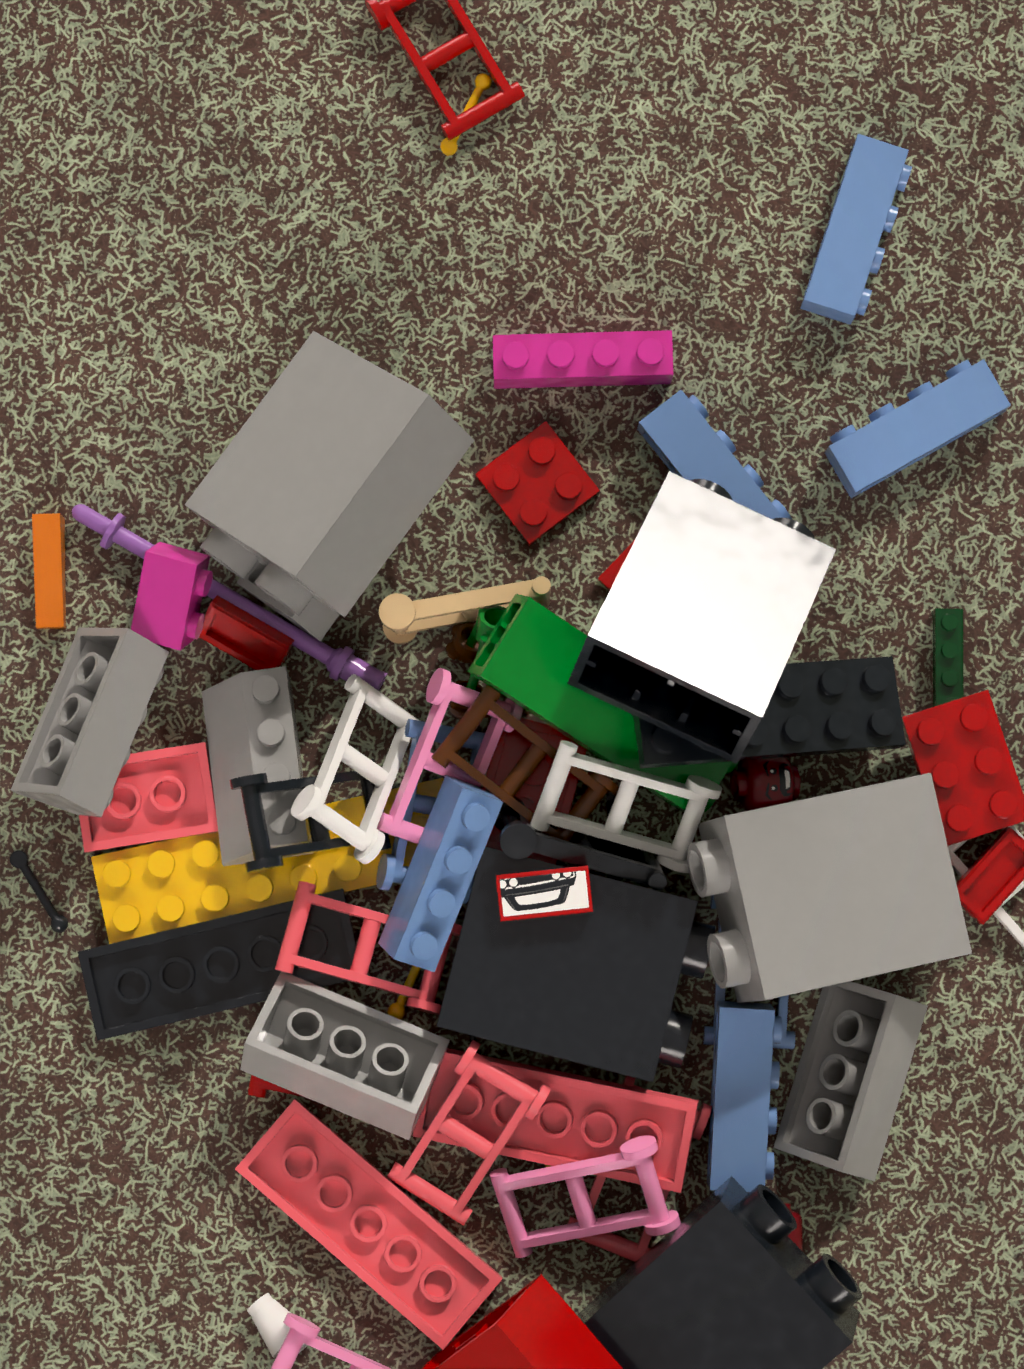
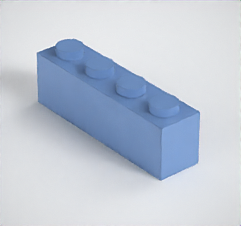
(855, 228)
(917, 427)
(696, 451)
(440, 873)
(741, 1094)

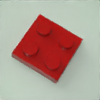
(537, 483)

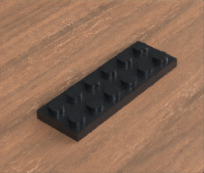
(811, 712)
(206, 966)

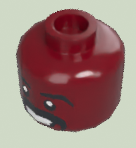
(765, 782)

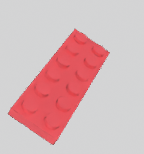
(575, 1123)
(369, 1223)

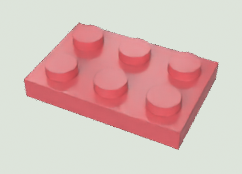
(155, 800)

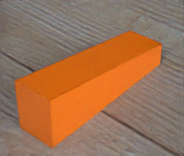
(49, 570)

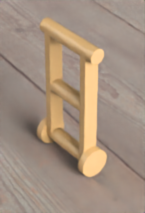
(405, 617)

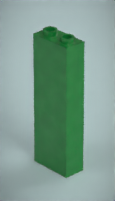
(530, 664)

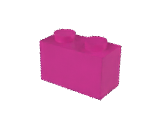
(171, 595)

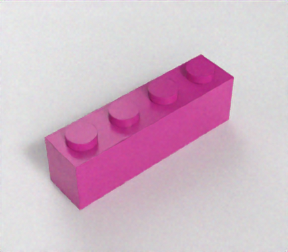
(582, 359)

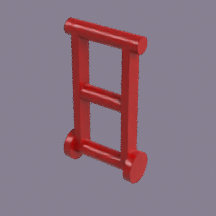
(508, 94)

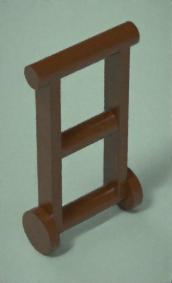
(486, 701)

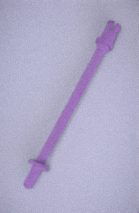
(339, 661)

